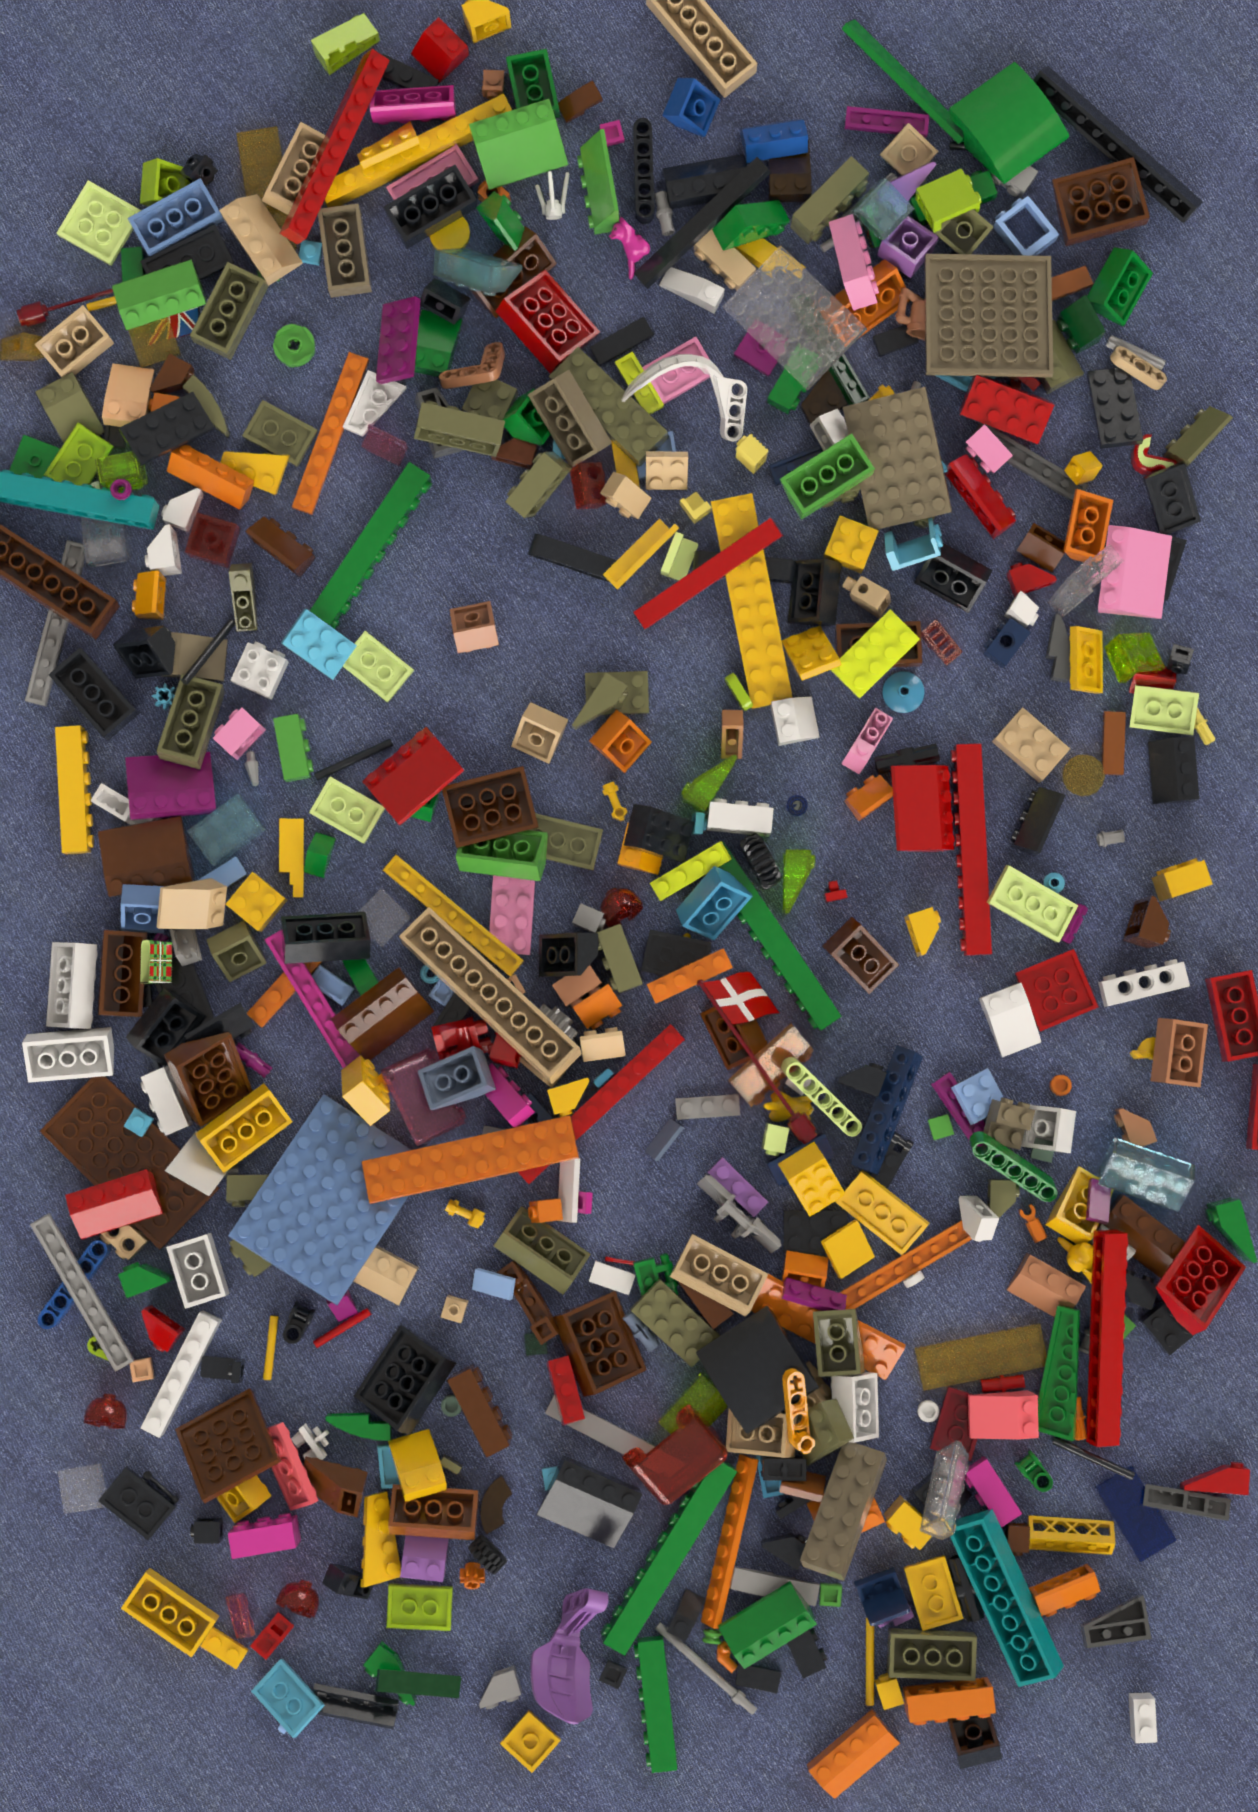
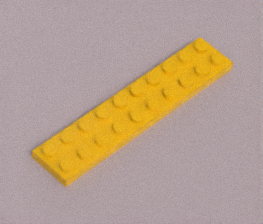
(752, 606)

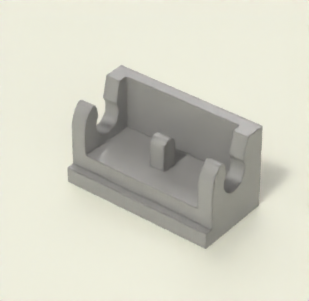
(186, 945)

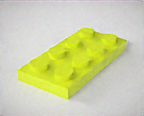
(875, 653)

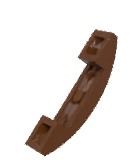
(531, 1303)

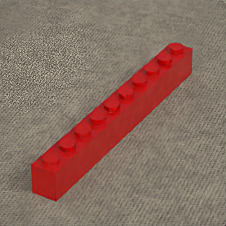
(334, 146)
(972, 849)
(618, 1087)
(1106, 1338)

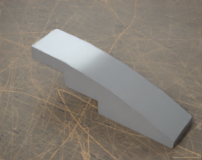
(764, 1583)

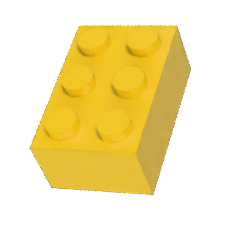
(1181, 879)
(365, 1090)
(811, 1179)

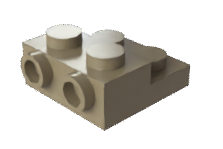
(1008, 1122)

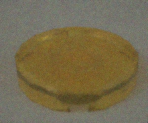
(1083, 775)

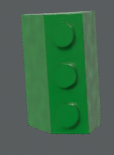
(1119, 285)

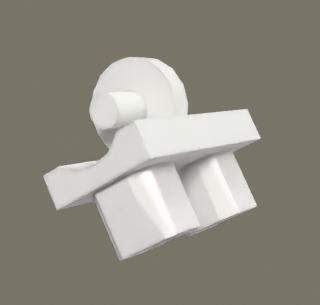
(306, 1435)

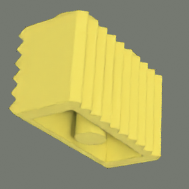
(751, 453)

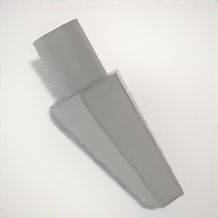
(252, 768)

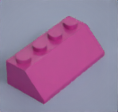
(413, 104)

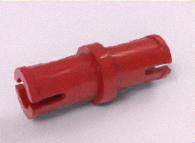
(1002, 1383)

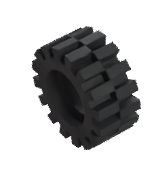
(487, 1554)

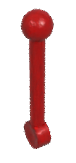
(609, 1259)

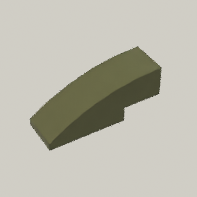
(208, 404)

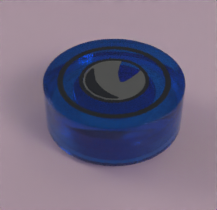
(797, 805)

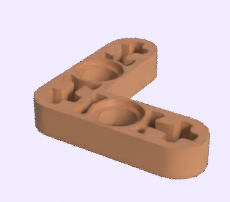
(485, 372)

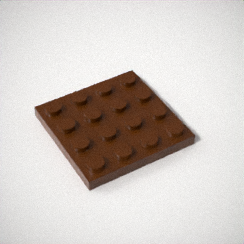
(227, 1445)

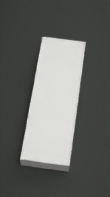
(569, 1189)

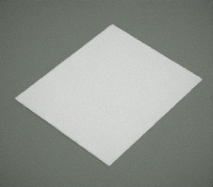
(196, 1167)

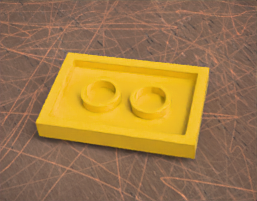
(811, 652)
(1086, 659)
(933, 1592)

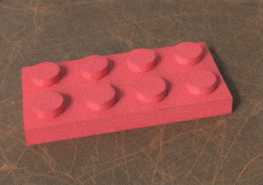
(290, 1472)

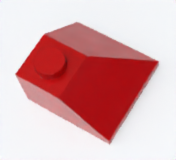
(161, 1328)

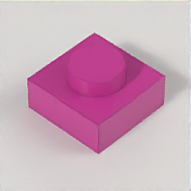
(613, 133)
(585, 1202)

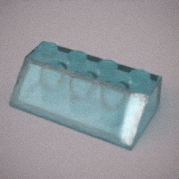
(475, 270)

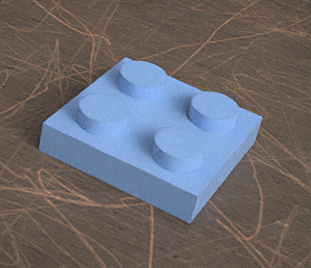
(976, 1095)

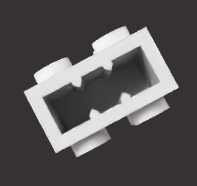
(260, 670)

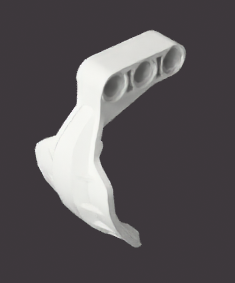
(721, 385)

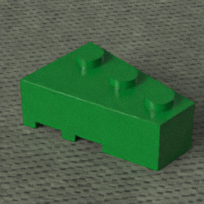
(750, 223)

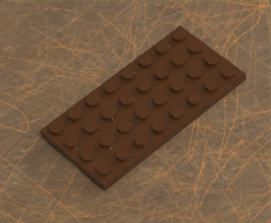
(94, 1139)

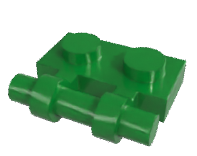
(648, 1271)

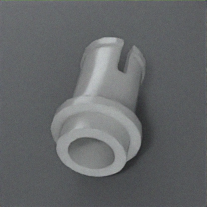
(1112, 837)

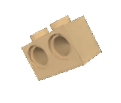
(118, 1241)

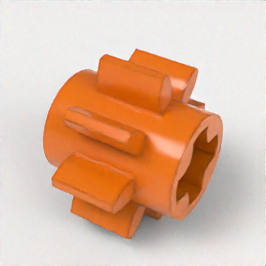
(472, 1575)

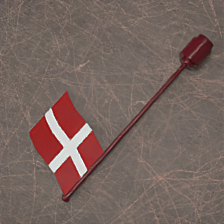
(740, 1001)

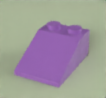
(424, 1558)

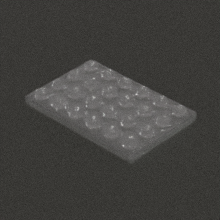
(794, 318)

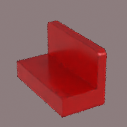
(1159, 679)

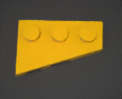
(390, 145)
(264, 468)

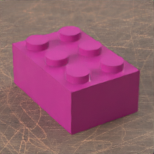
(264, 1536)

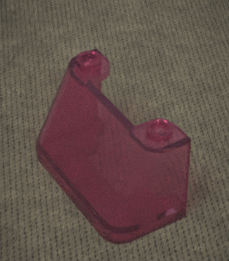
(411, 1100)

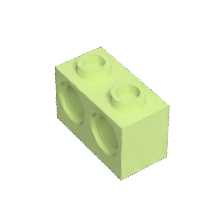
(775, 1139)

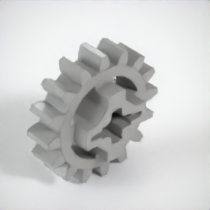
(560, 1020)

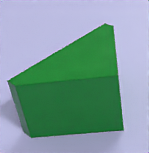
(319, 855)

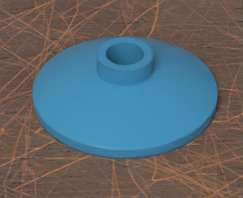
(899, 702)

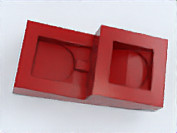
(272, 1636)

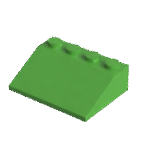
(518, 144)
(599, 184)

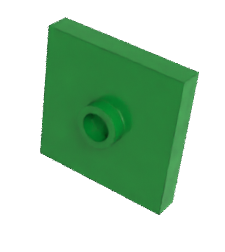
(33, 457)

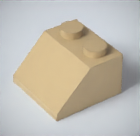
(539, 732)

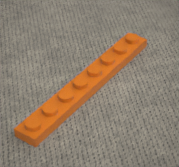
(330, 433)
(905, 1265)
(729, 1541)

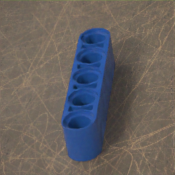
(52, 1306)

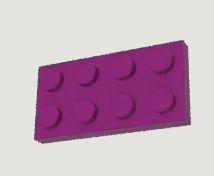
(398, 340)

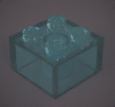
(882, 209)

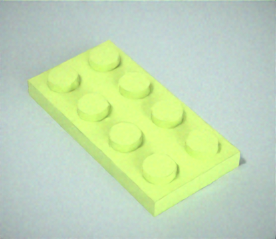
(1032, 903)

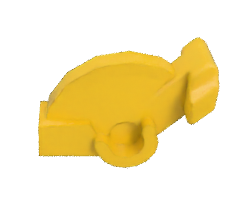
(1145, 1049)

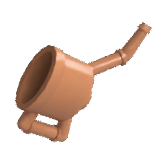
(916, 321)

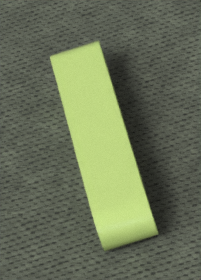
(828, 1103)

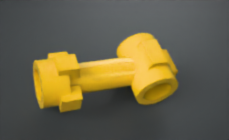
(618, 811)
(475, 1217)

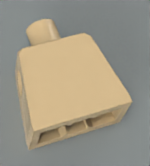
(874, 600)

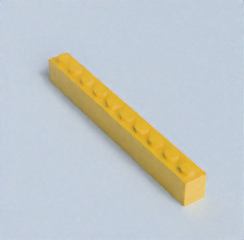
(433, 142)

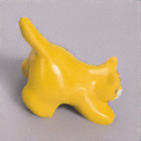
(779, 1111)
(1079, 1256)

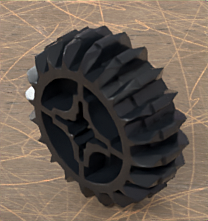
(760, 861)

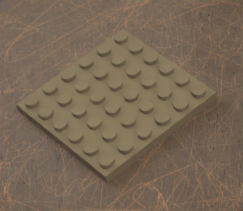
(988, 315)

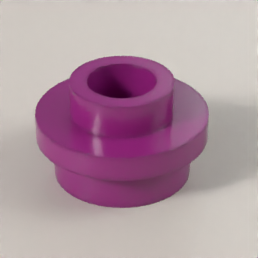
(118, 484)

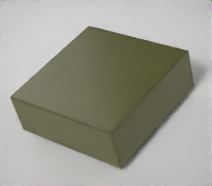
(451, 1464)

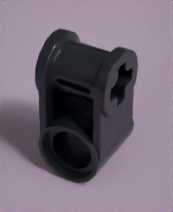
(298, 1322)

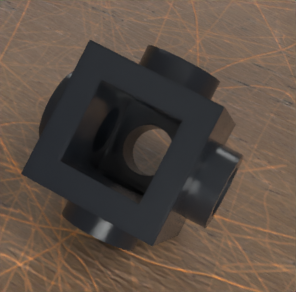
(199, 167)

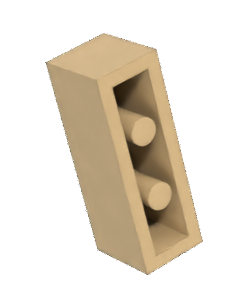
(727, 263)

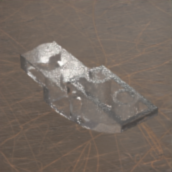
(1083, 579)

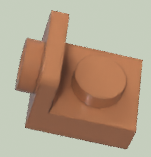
(493, 83)

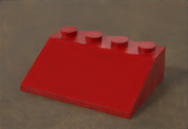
(546, 320)
(412, 775)
(922, 808)
(1199, 1280)

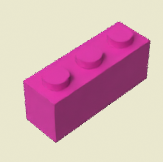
(507, 1099)
(991, 1491)

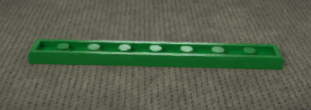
(903, 78)

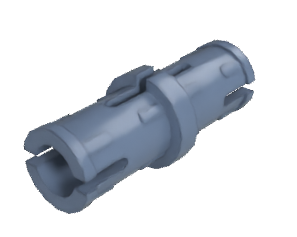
(635, 1323)

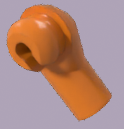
(723, 1657)

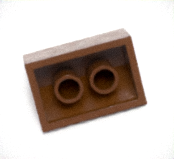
(281, 545)
(727, 1044)

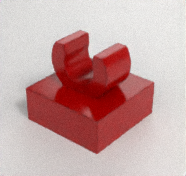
(834, 894)

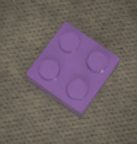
(907, 246)

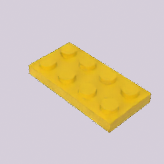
(882, 1212)

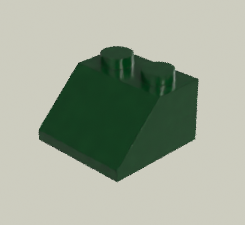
(1080, 325)

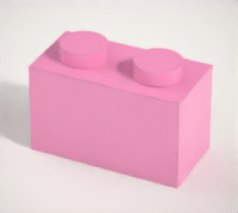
(988, 449)

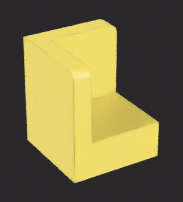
(695, 507)

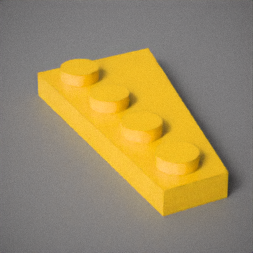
(380, 1548)

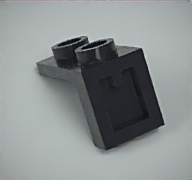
(223, 1368)

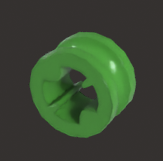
(712, 1636)

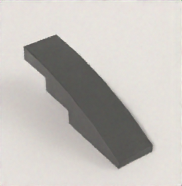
(1186, 1502)

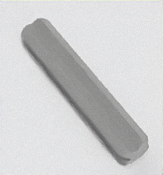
(1113, 342)

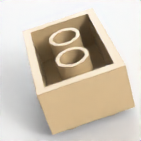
(1031, 745)

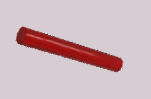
(342, 1327)

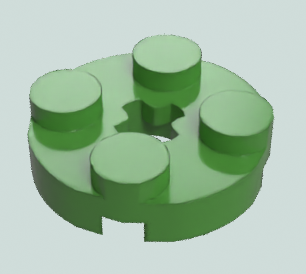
(292, 357)

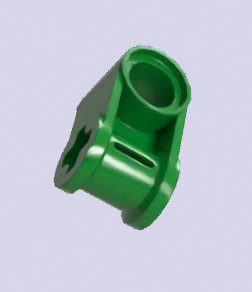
(1032, 1469)

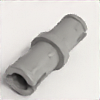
(664, 213)

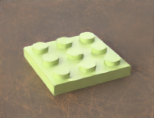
(98, 223)

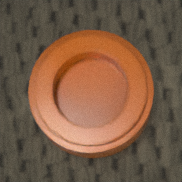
(1060, 1085)

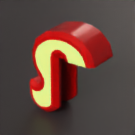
(1145, 463)

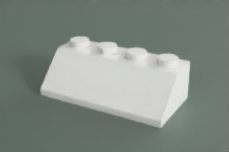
(71, 985)
(69, 1054)

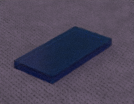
(1140, 1525)

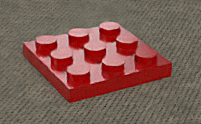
(1057, 990)

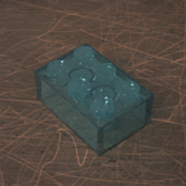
(226, 830)

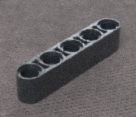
(643, 161)
(570, 557)
(778, 569)

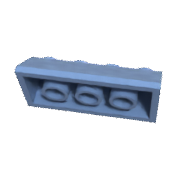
(176, 217)

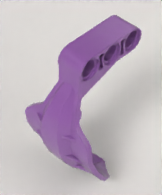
(560, 1667)

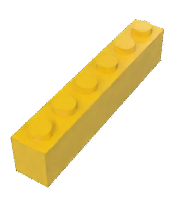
(73, 789)

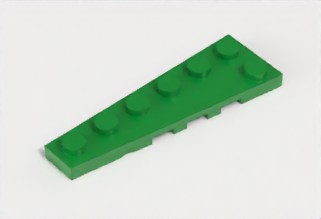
(1059, 1382)

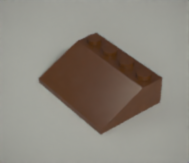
(1100, 201)
(490, 807)
(145, 855)
(382, 1014)
(208, 1076)
(599, 1344)

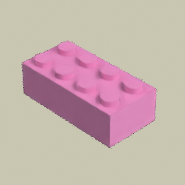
(854, 261)

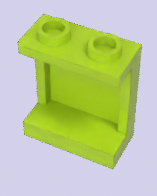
(947, 198)

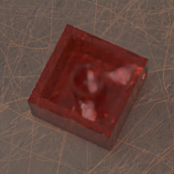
(212, 540)

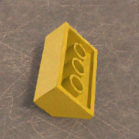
(243, 1127)

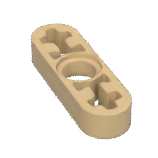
(1148, 374)

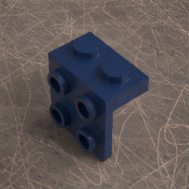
(882, 1597)

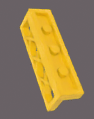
(639, 553)
(1071, 1539)

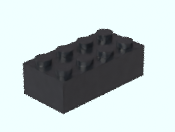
(94, 693)

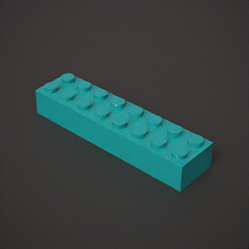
(1006, 1598)

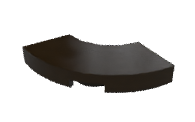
(493, 1504)

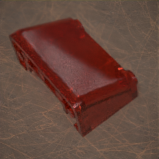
(680, 1458)

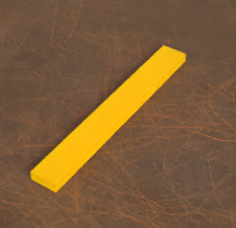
(453, 915)

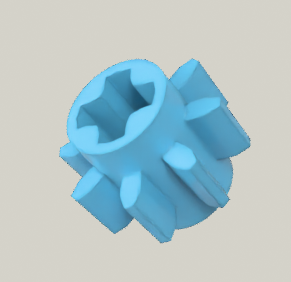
(160, 691)

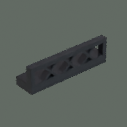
(357, 1706)

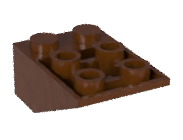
(337, 1485)

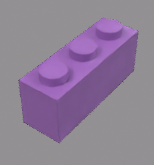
(734, 1183)

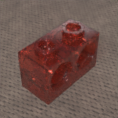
(587, 486)

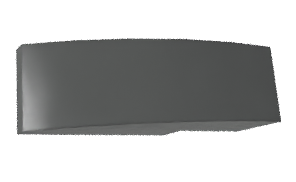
(1059, 651)

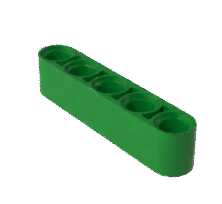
(1018, 1174)

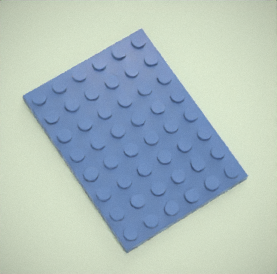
(315, 1203)

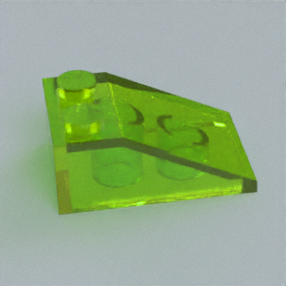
(705, 787)
(796, 869)

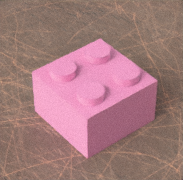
(238, 733)

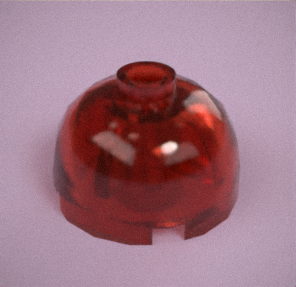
(619, 905)
(106, 1412)
(299, 1598)

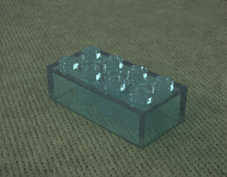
(1146, 1174)

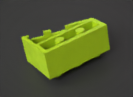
(344, 43)

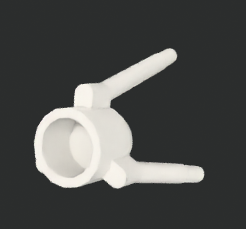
(553, 209)

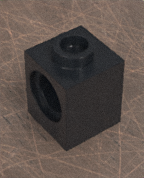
(207, 1530)

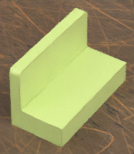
(679, 557)

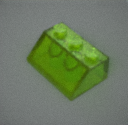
(702, 1397)

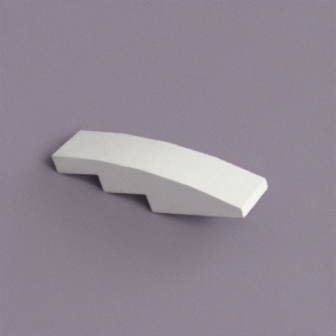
(115, 804)

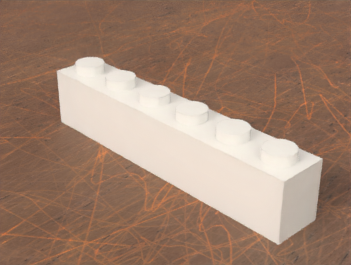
(181, 1373)

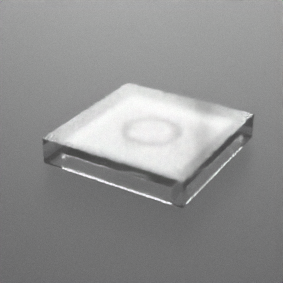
(384, 917)
(81, 1488)

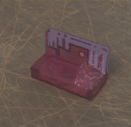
(384, 445)

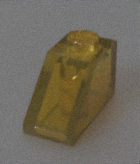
(20, 348)

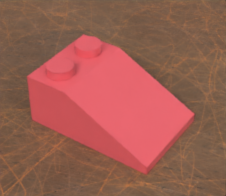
(1003, 1415)

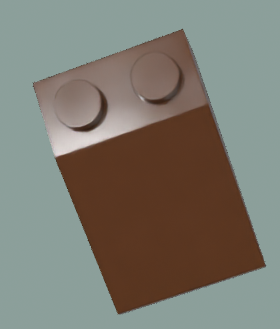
(860, 955)

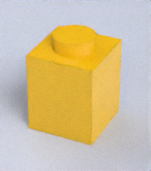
(1083, 468)
(888, 1691)

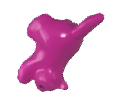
(634, 245)

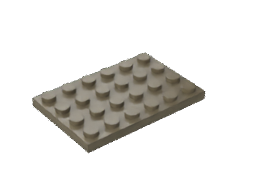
(906, 457)

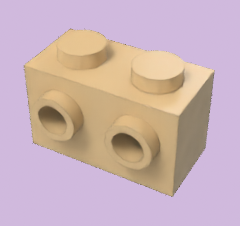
(625, 495)

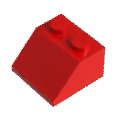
(440, 50)

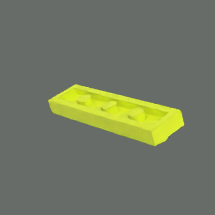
(690, 871)

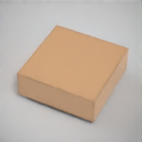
(142, 1369)

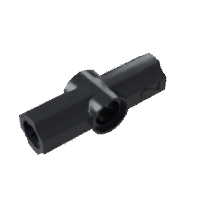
(907, 756)
(965, 1591)

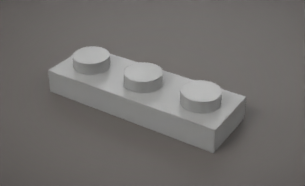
(707, 1106)

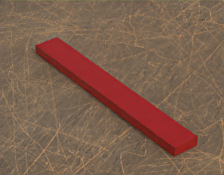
(708, 573)

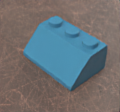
(713, 903)

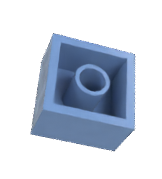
(140, 908)

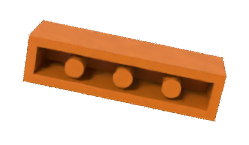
(210, 476)
(689, 975)

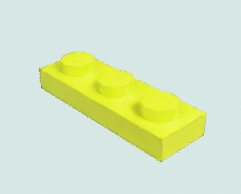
(646, 396)

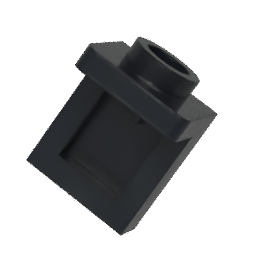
(1180, 659)

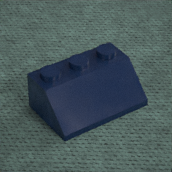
(821, 1142)

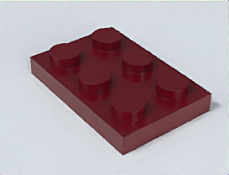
(953, 1422)

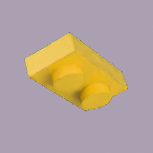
(224, 1647)

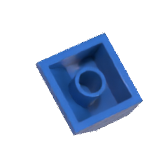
(691, 106)

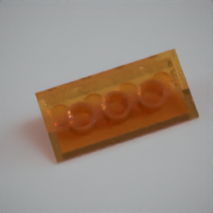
(749, 1080)

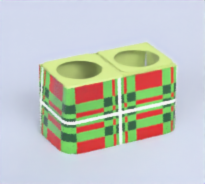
(156, 961)

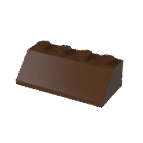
(534, 260)
(1147, 924)
(120, 974)
(1153, 1241)

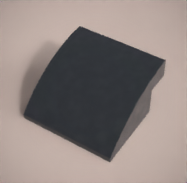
(750, 1367)

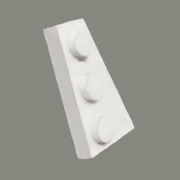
(371, 403)

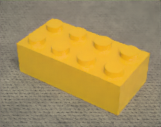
(170, 1612)

